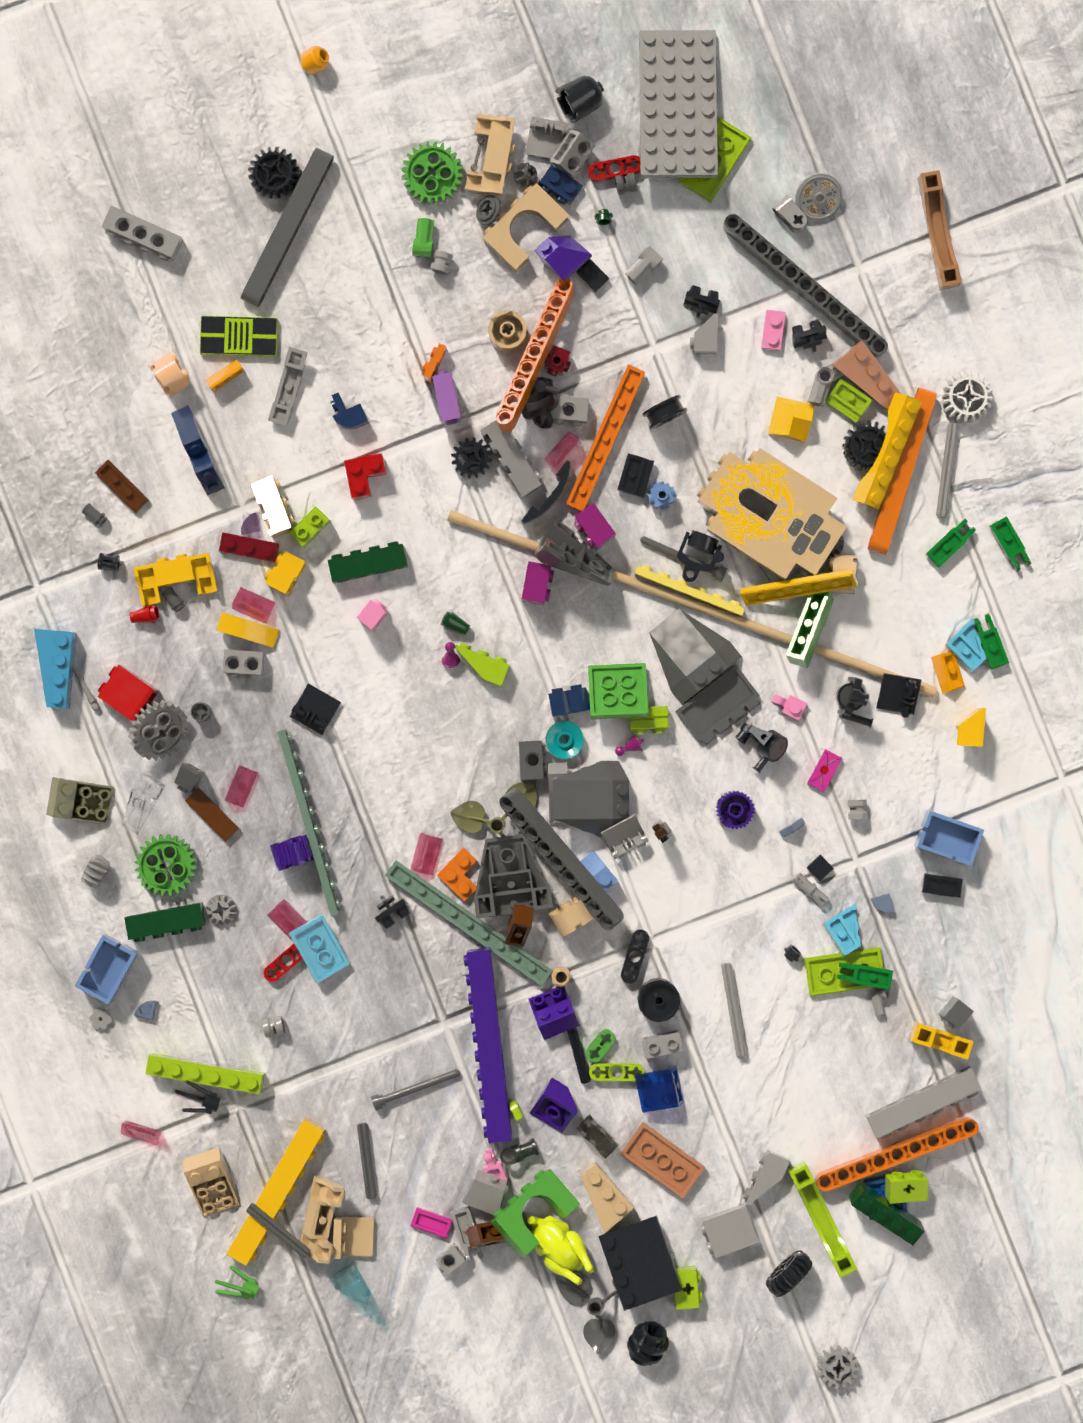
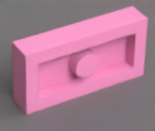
(773, 330)

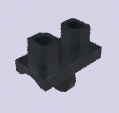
(702, 303)
(809, 338)
(384, 917)

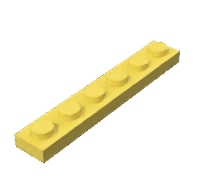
(682, 587)

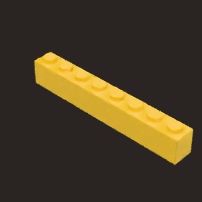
(276, 1190)

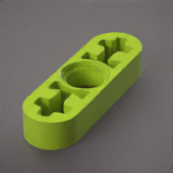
(611, 1065)

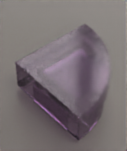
(250, 524)

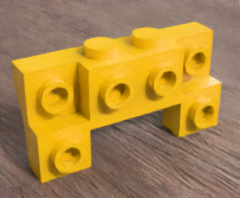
(173, 572)

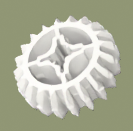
(967, 388)

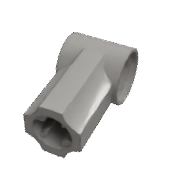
(646, 262)

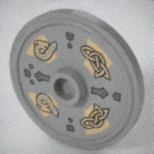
(819, 196)

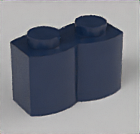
(568, 701)

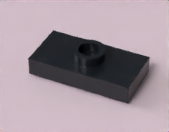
(592, 275)
(942, 885)

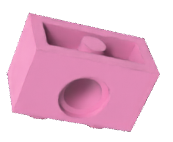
(373, 614)

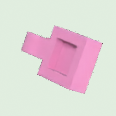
(792, 706)
(493, 1167)

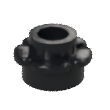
(792, 953)

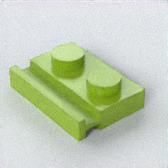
(848, 400)

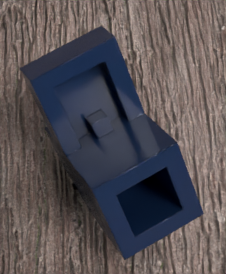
(348, 418)

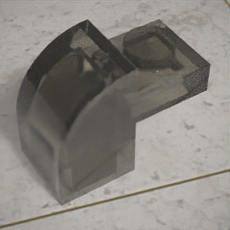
(597, 1136)

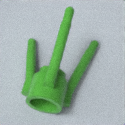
(247, 1290)

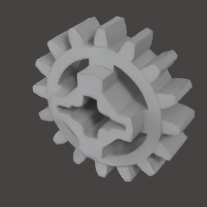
(845, 1366)

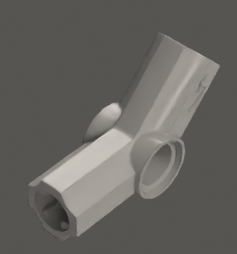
(820, 388)

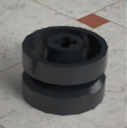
(658, 988)

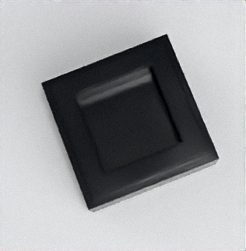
(819, 867)

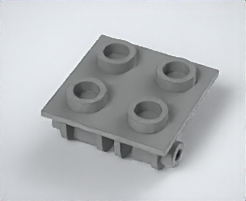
(545, 137)
(624, 836)

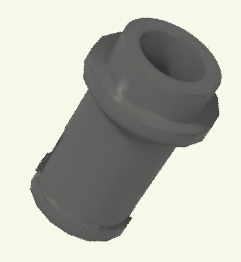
(92, 513)
(173, 599)

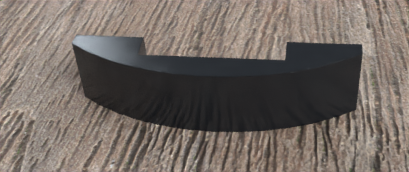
(534, 513)

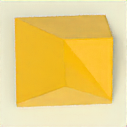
(791, 419)
(972, 729)

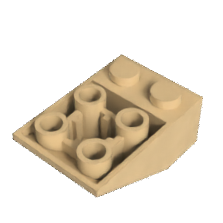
(210, 1181)

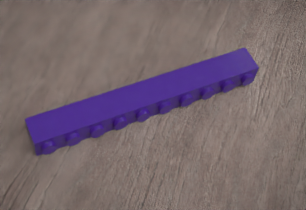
(489, 1045)

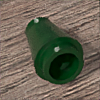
(454, 623)

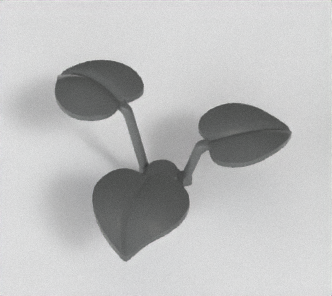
(596, 1332)

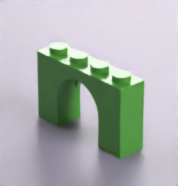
(510, 1221)

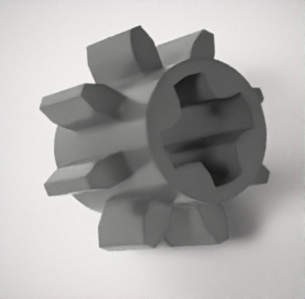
(525, 174)

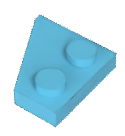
(967, 646)
(844, 930)

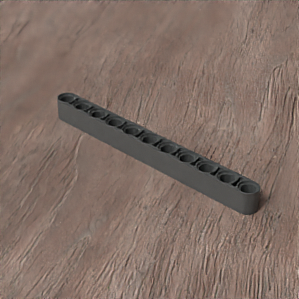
(802, 276)

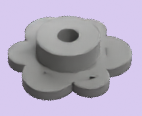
(95, 1018)

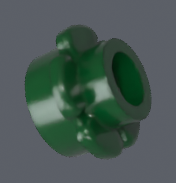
(603, 217)

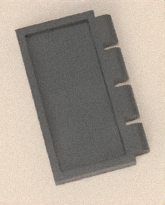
(717, 704)

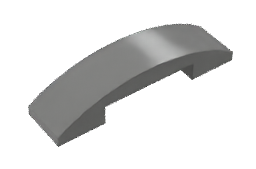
(288, 386)

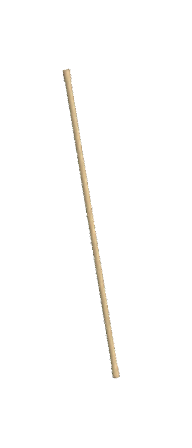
(464, 520)

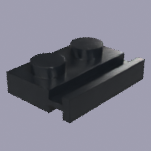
(635, 475)

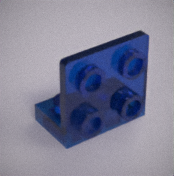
(659, 1089)

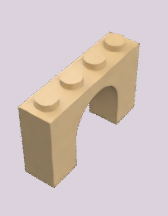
(534, 202)

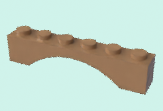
(935, 216)

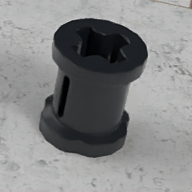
(108, 562)

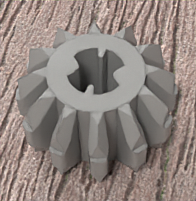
(95, 871)

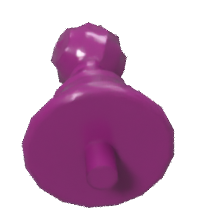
(450, 658)
(632, 745)

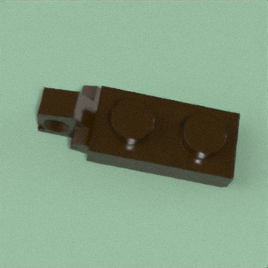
(662, 831)

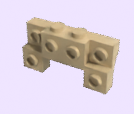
(496, 162)
(318, 1218)

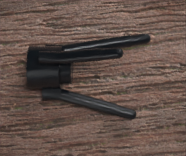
(210, 1102)

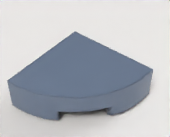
(792, 827)
(883, 903)
(147, 1010)

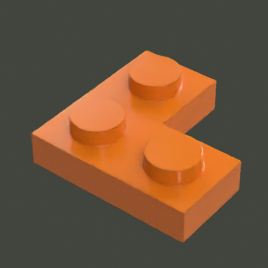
(431, 367)
(454, 875)

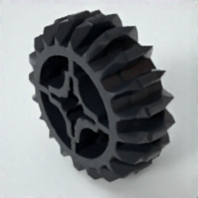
(277, 164)
(860, 441)
(789, 1273)

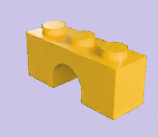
(941, 1040)

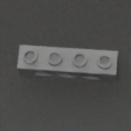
(117, 217)

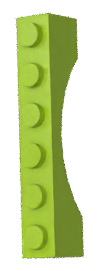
(211, 1075)
(822, 1219)

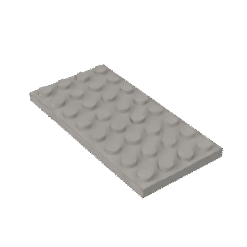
(678, 104)

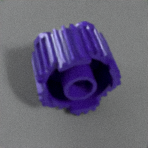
(740, 800)
(292, 852)

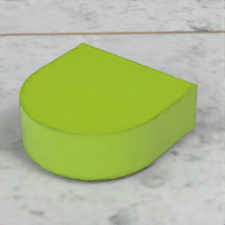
(516, 1110)

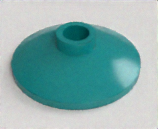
(574, 736)

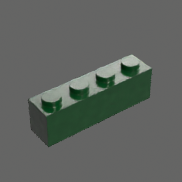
(367, 563)
(165, 921)
(886, 1214)

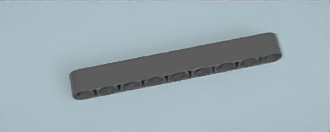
(287, 227)
(561, 859)

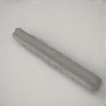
(947, 470)
(733, 1008)

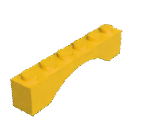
(901, 418)

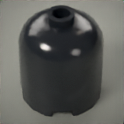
(580, 97)

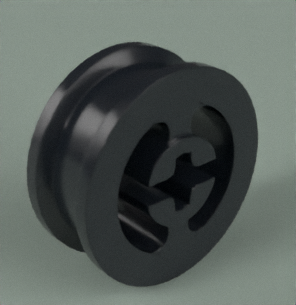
(664, 412)

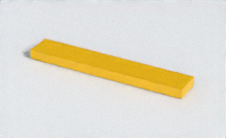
(799, 587)

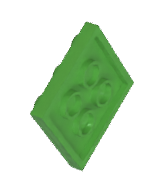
(618, 691)

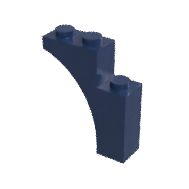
(197, 450)

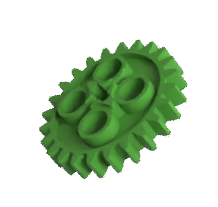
(420, 159)
(149, 872)

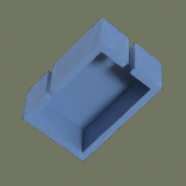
(949, 838)
(108, 969)

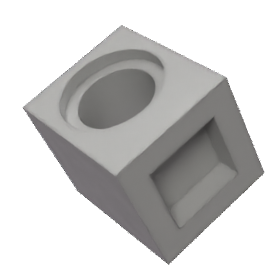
(453, 1251)

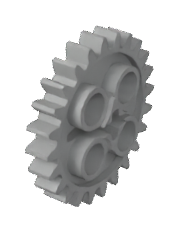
(158, 730)

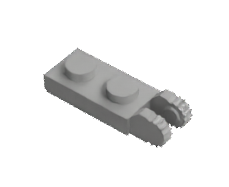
(462, 1221)

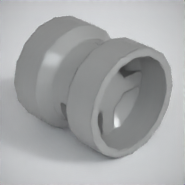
(441, 262)
(857, 809)
(273, 1026)

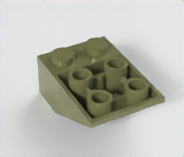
(79, 801)

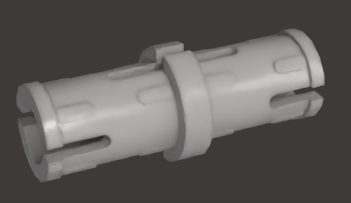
(810, 889)

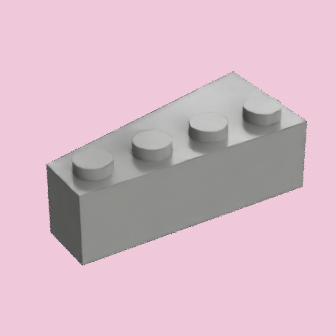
(512, 460)

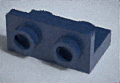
(560, 185)

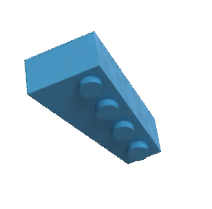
(56, 662)

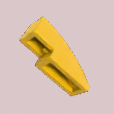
(247, 630)

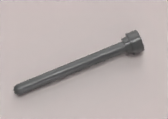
(717, 572)
(380, 1100)

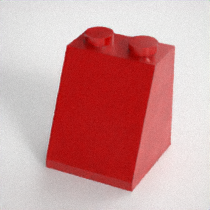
(127, 692)

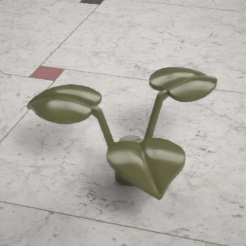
(471, 813)

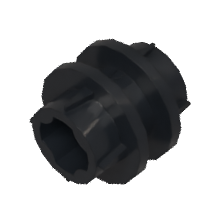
(647, 1343)

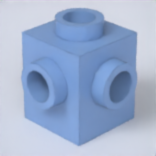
(662, 503)

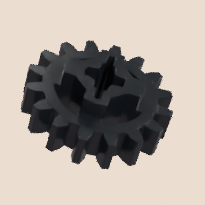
(465, 469)

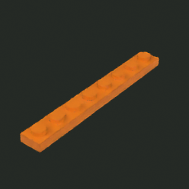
(605, 438)

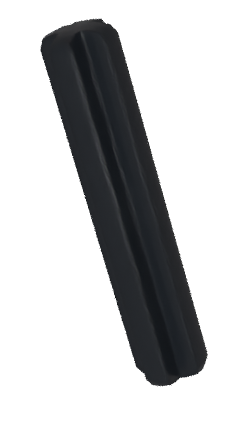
(579, 1056)

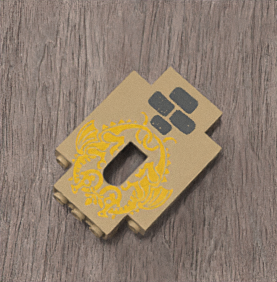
(797, 530)

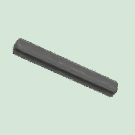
(366, 1159)
(278, 1230)

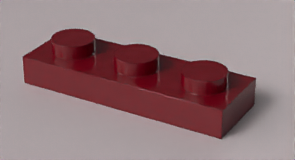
(248, 547)

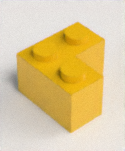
(286, 573)

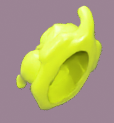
(561, 1248)

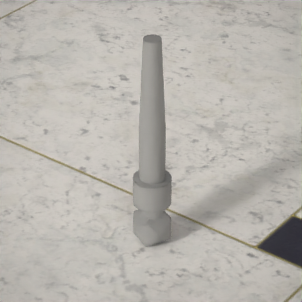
(91, 699)

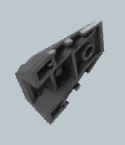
(566, 553)
(690, 653)
(591, 797)
(509, 877)

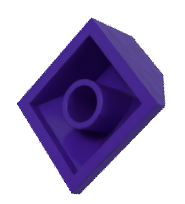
(562, 255)
(555, 1106)

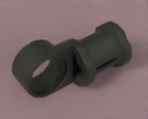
(518, 1152)

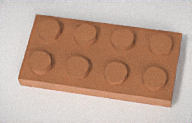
(662, 1160)

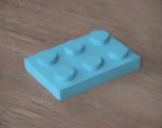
(319, 948)

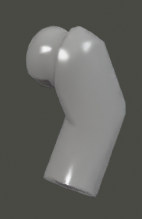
(877, 1000)

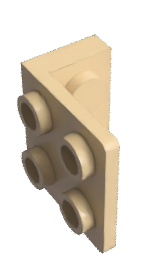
(353, 1236)

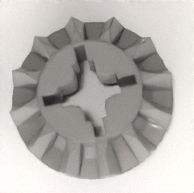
(228, 915)

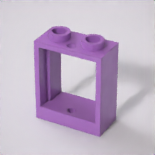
(446, 398)

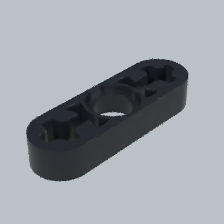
(643, 944)

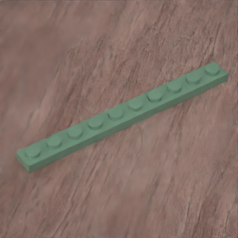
(312, 830)
(468, 922)

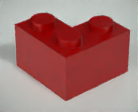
(359, 471)

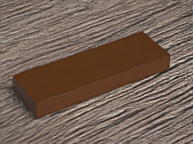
(121, 486)
(211, 814)

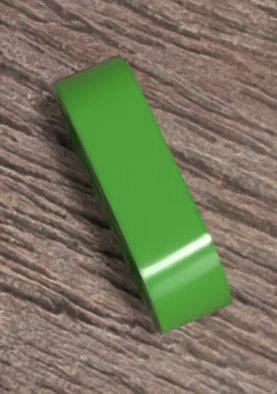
(603, 1048)

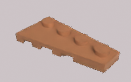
(866, 372)

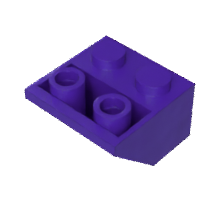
(553, 1012)

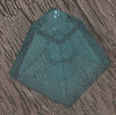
(352, 1284)

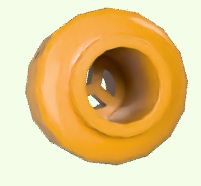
(314, 59)

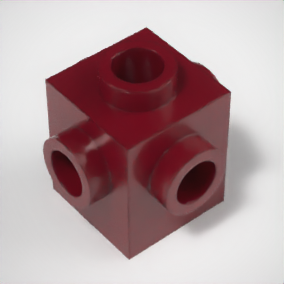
(562, 356)

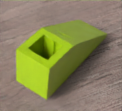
(488, 668)

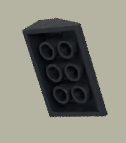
(640, 1263)

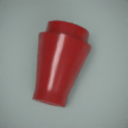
(145, 615)

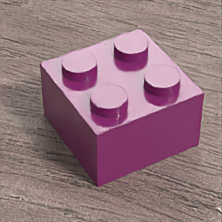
(594, 526)
(536, 583)

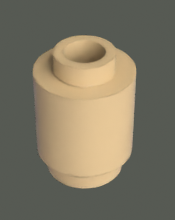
(561, 982)

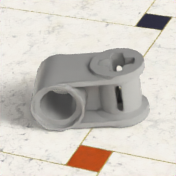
(789, 212)

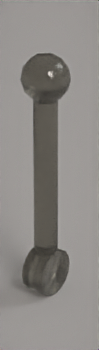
(481, 142)

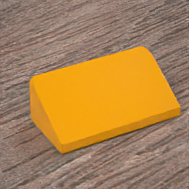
(225, 375)
(947, 672)

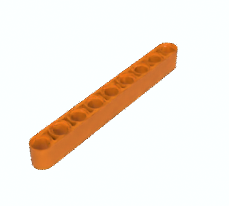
(531, 362)
(898, 486)
(906, 1154)

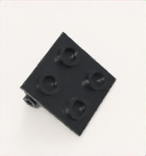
(899, 694)
(315, 709)

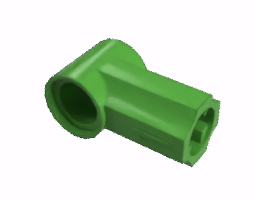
(423, 243)

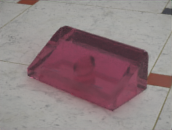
(562, 449)
(253, 605)
(241, 786)
(426, 854)
(286, 917)
(140, 1132)

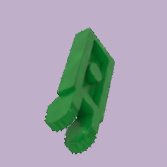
(1009, 542)
(949, 544)
(991, 643)
(867, 975)

